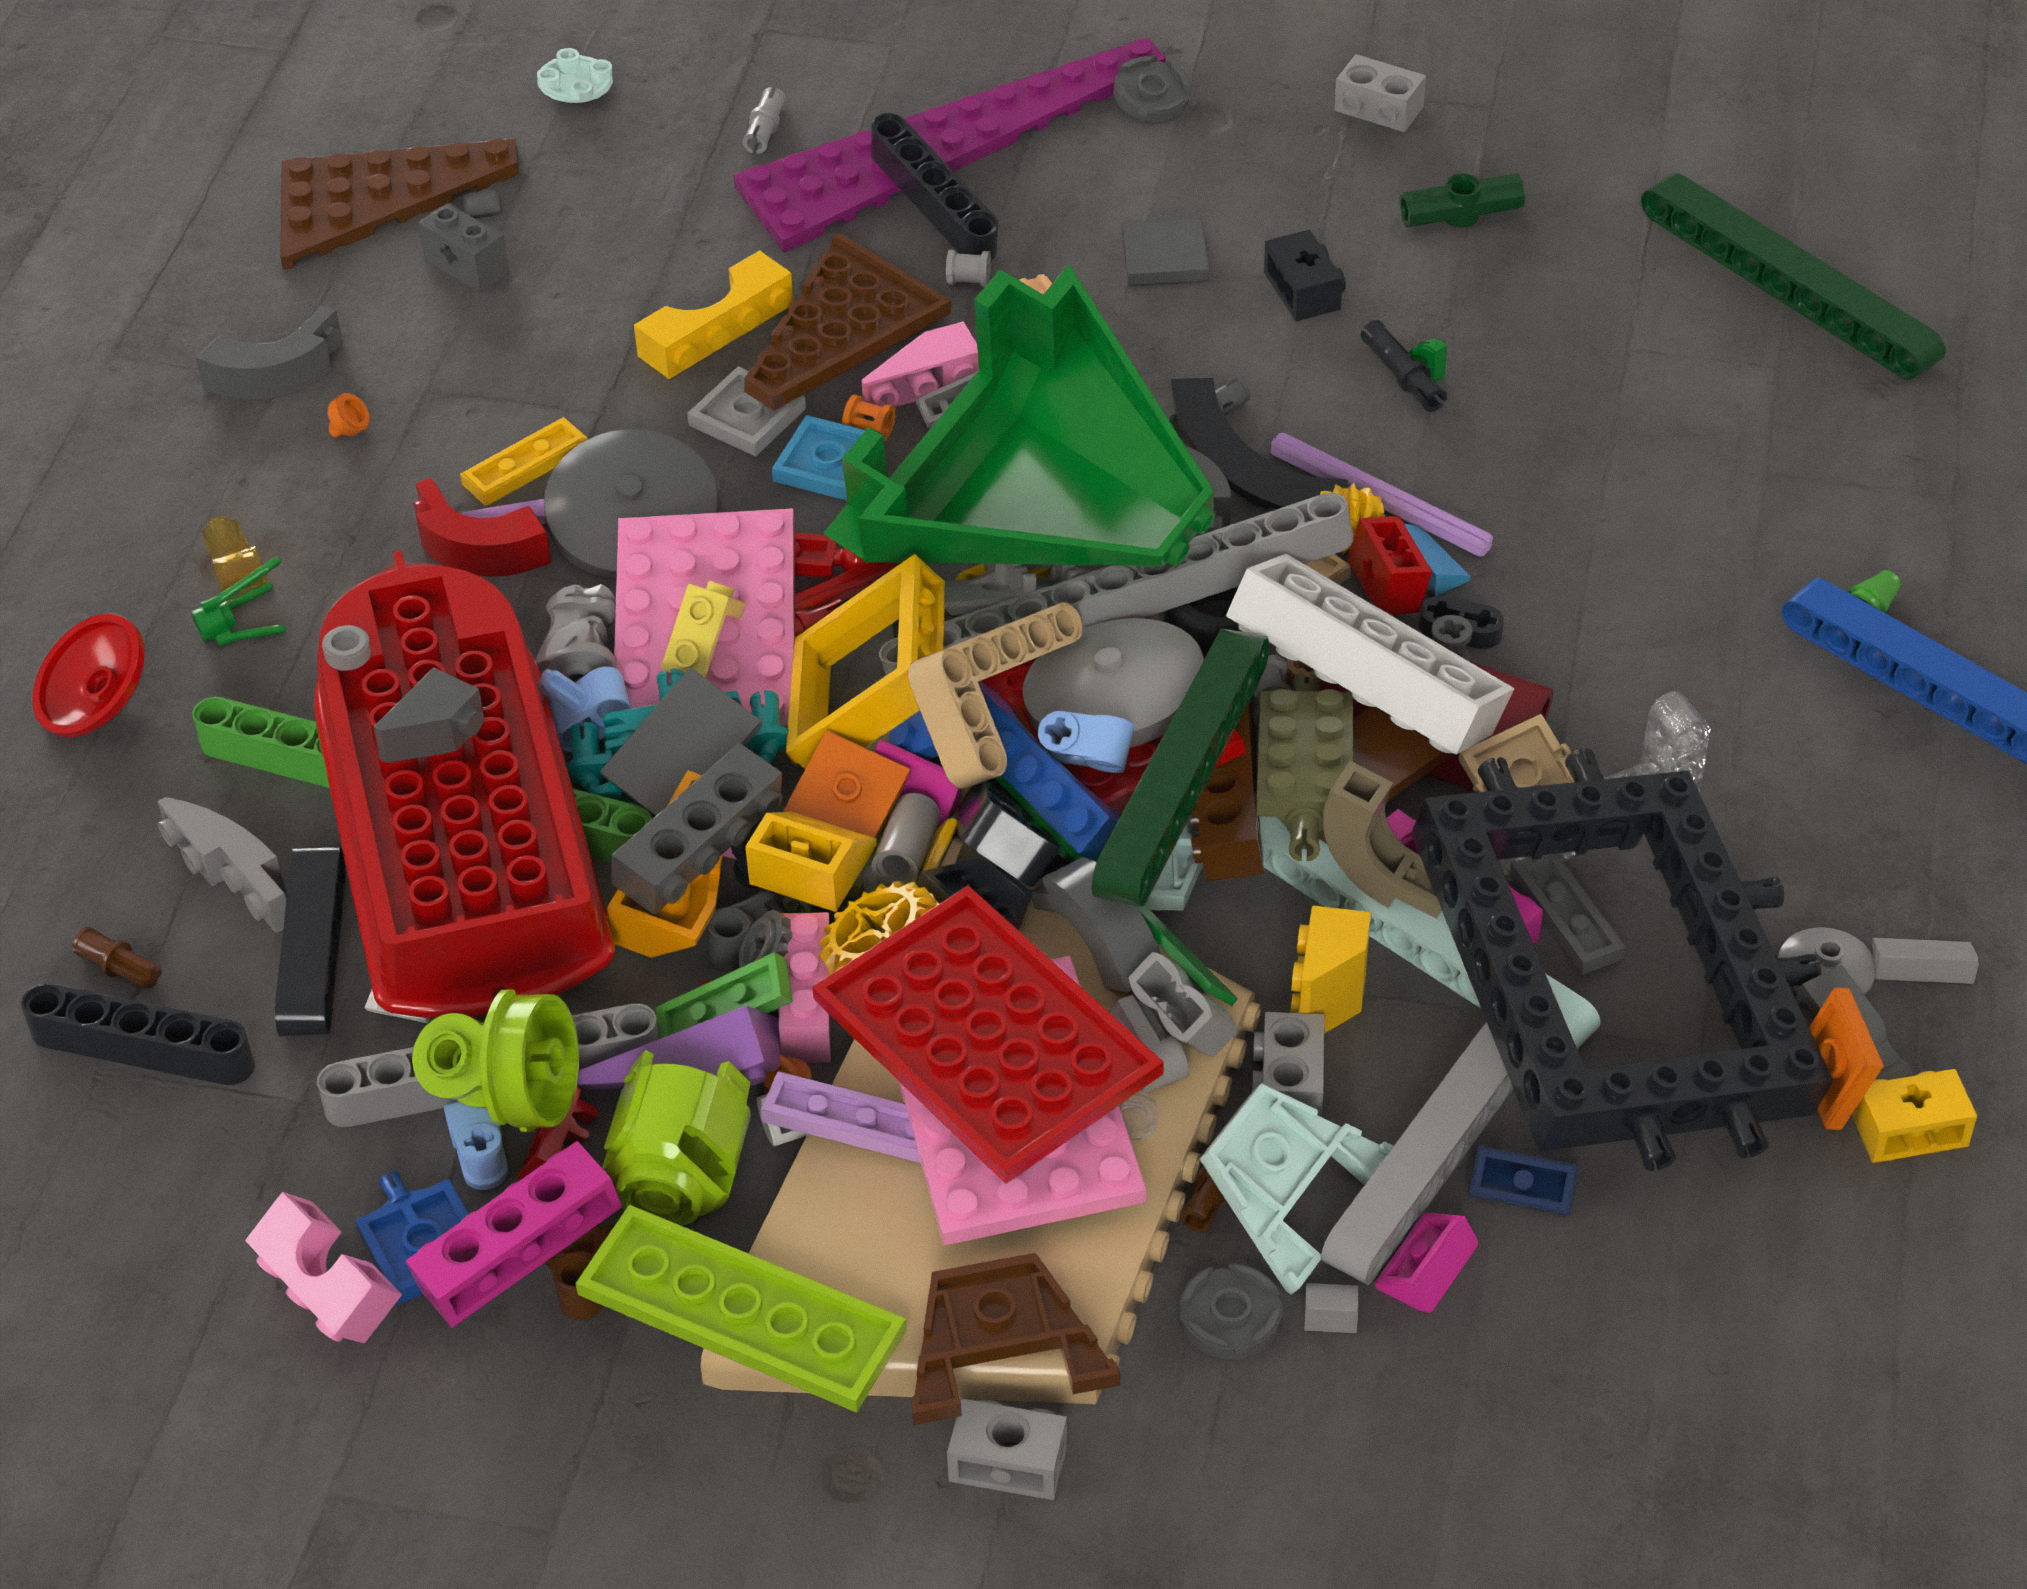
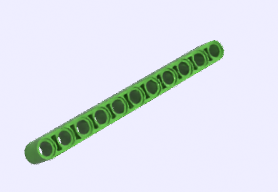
(293, 749)

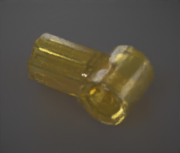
(230, 552)

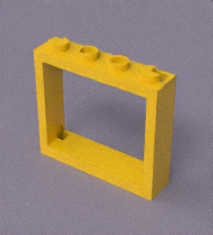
(905, 593)

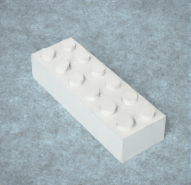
(1369, 654)

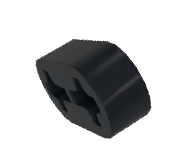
(1475, 613)

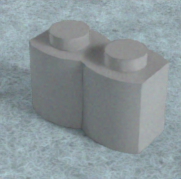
(1182, 1005)

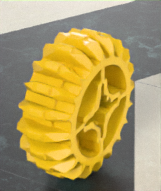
(872, 921)

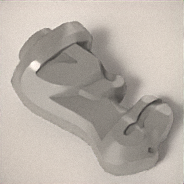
(578, 631)

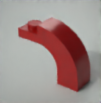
(479, 545)

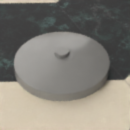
(1118, 670)

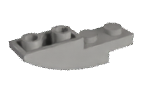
(228, 854)

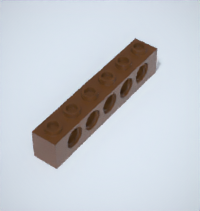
(1227, 815)

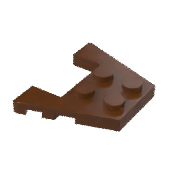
(999, 1314)

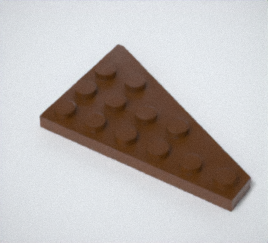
(844, 316)

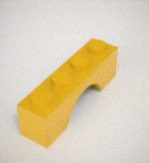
(680, 338)

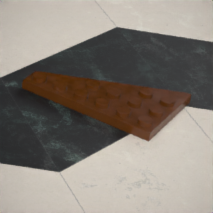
(347, 195)

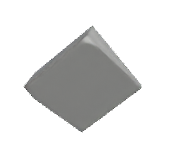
(1331, 1308)

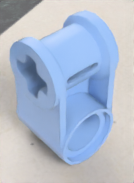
(1094, 740)
(477, 1145)

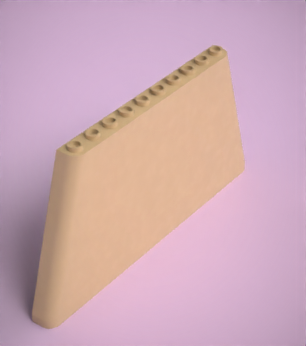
(872, 1232)

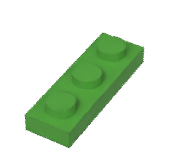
(758, 985)

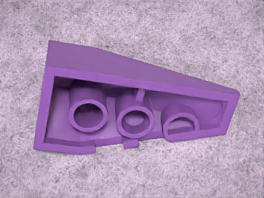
(739, 1036)

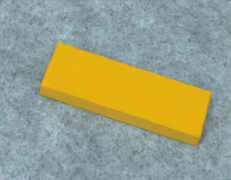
(521, 462)

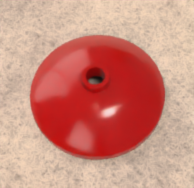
(89, 675)

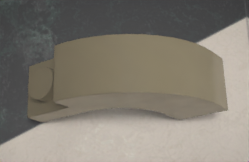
(1368, 848)

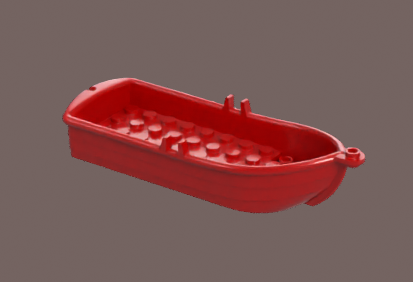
(467, 858)

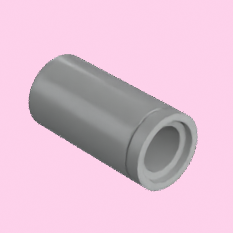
(906, 839)

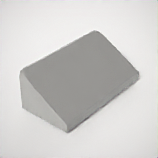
(1924, 960)

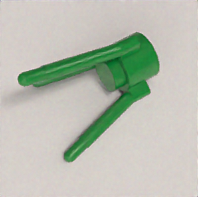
(215, 614)

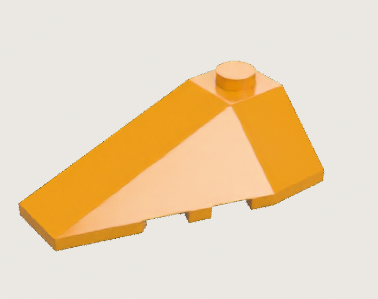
(676, 924)

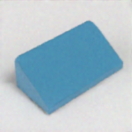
(1445, 570)

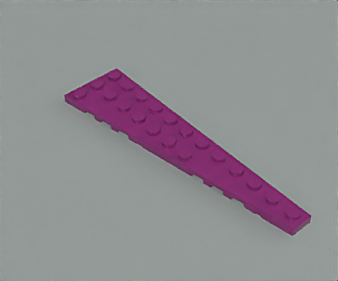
(837, 179)

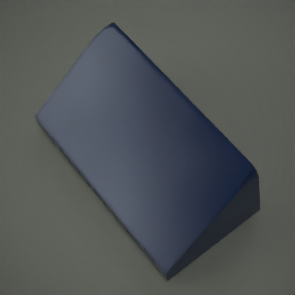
(1524, 1180)

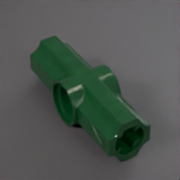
(1462, 200)

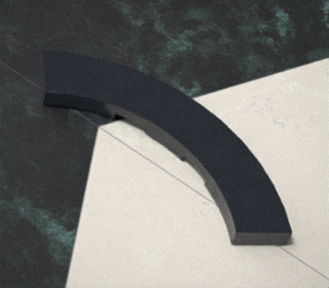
(1244, 469)

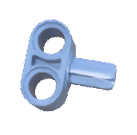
(584, 700)

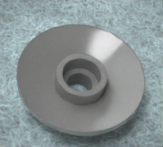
(1832, 950)

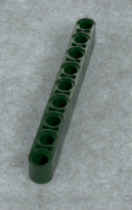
(1794, 276)
(1180, 768)

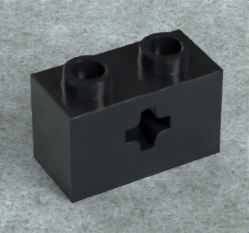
(1303, 275)

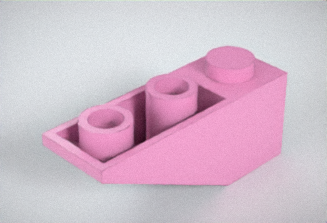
(923, 366)

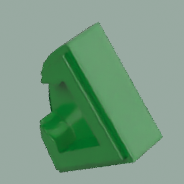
(1433, 355)

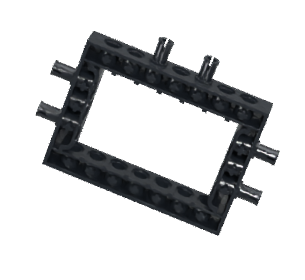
(1569, 1106)

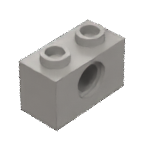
(1023, 1469)

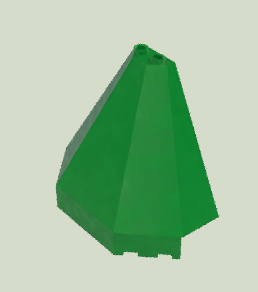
(1038, 456)

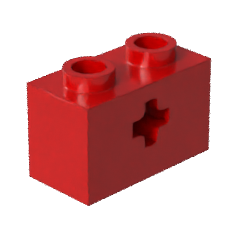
(1389, 565)

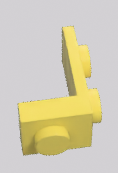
(700, 626)

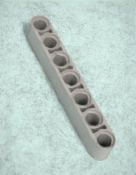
(387, 1088)
(1419, 1162)

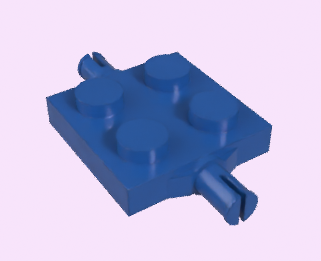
(406, 1225)

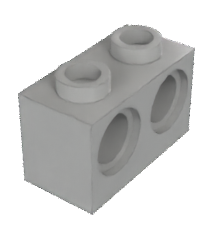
(1380, 93)
(1292, 1056)

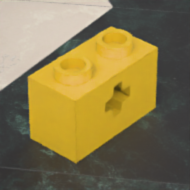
(1915, 1116)

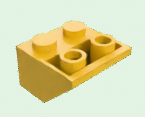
(806, 858)
(1333, 966)

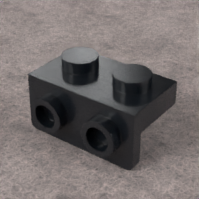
(986, 878)

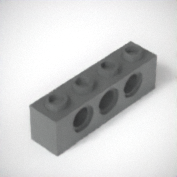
(696, 829)

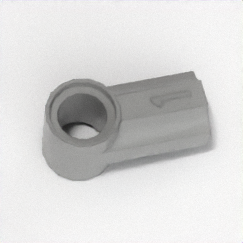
(1144, 1025)

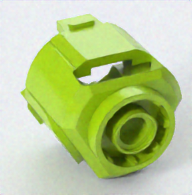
(677, 1138)

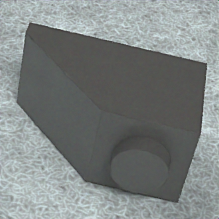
(430, 719)

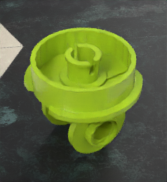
(513, 1064)

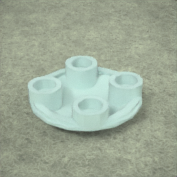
(575, 77)

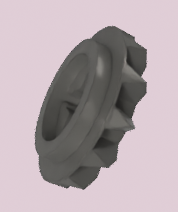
(765, 936)

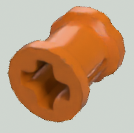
(883, 416)

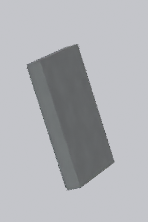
(682, 733)

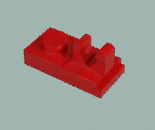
(550, 1140)

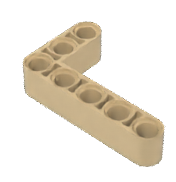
(952, 699)

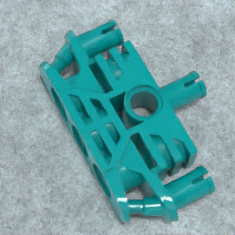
(621, 724)

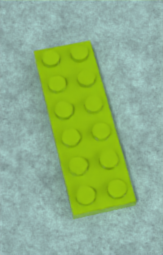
(742, 1307)

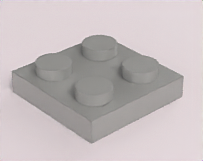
(739, 418)

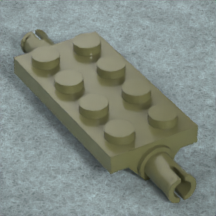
(1301, 756)

